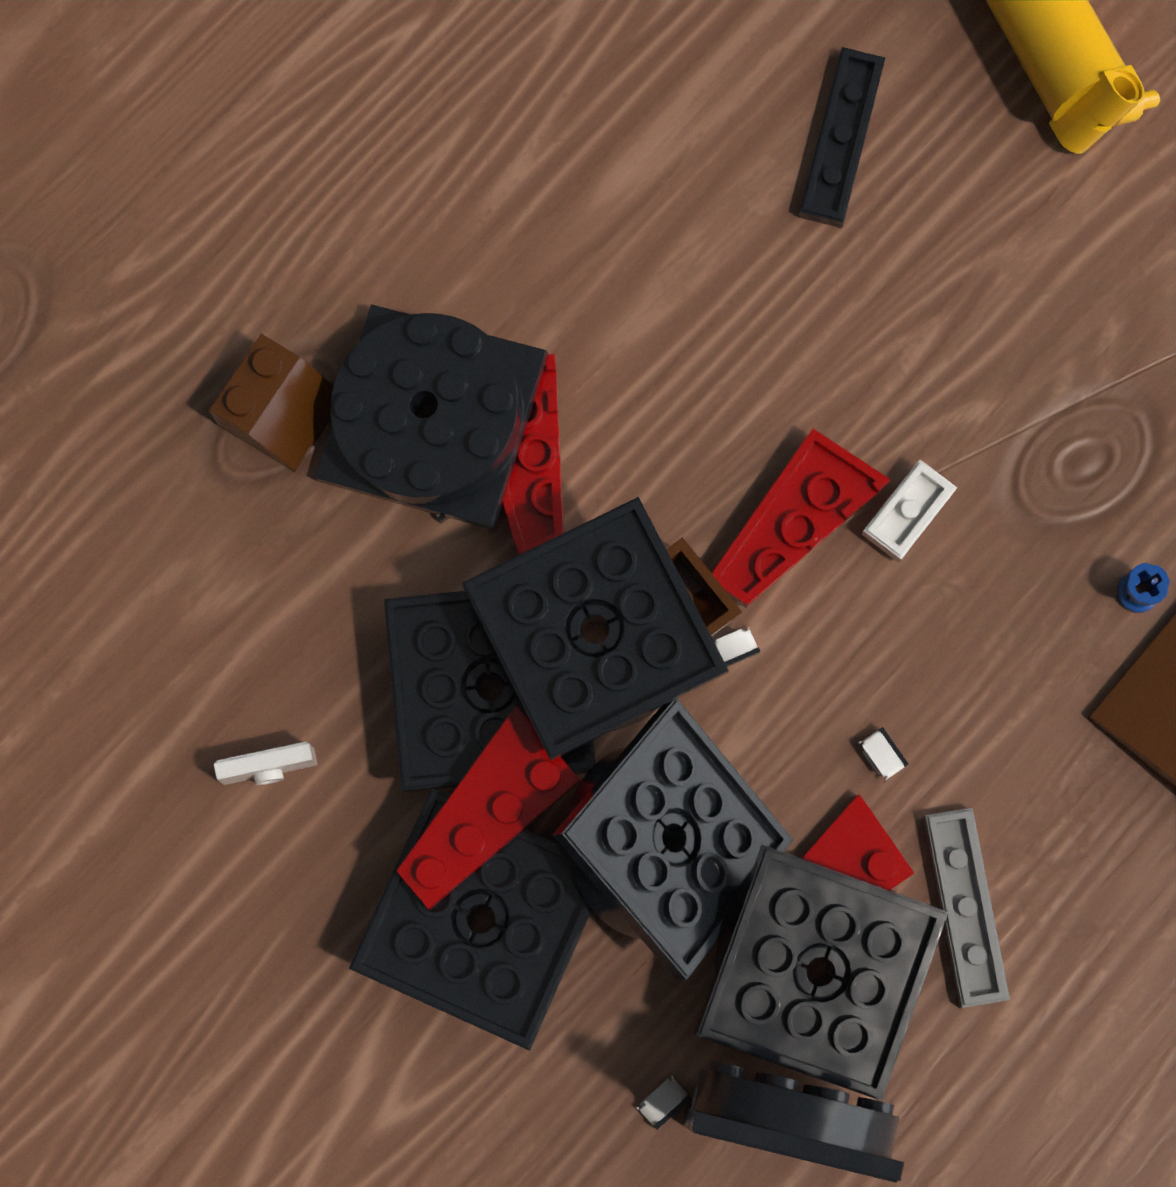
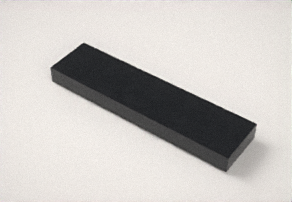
(841, 137)

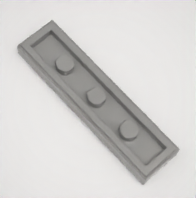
(966, 896)

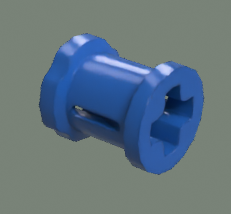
(1147, 600)

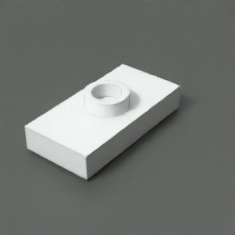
(909, 511)
(265, 765)

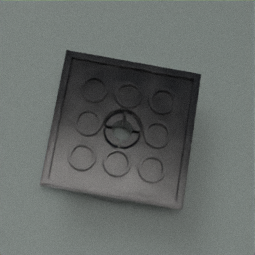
(460, 454)
(605, 574)
(435, 669)
(667, 839)
(489, 978)
(852, 1016)
(803, 1125)

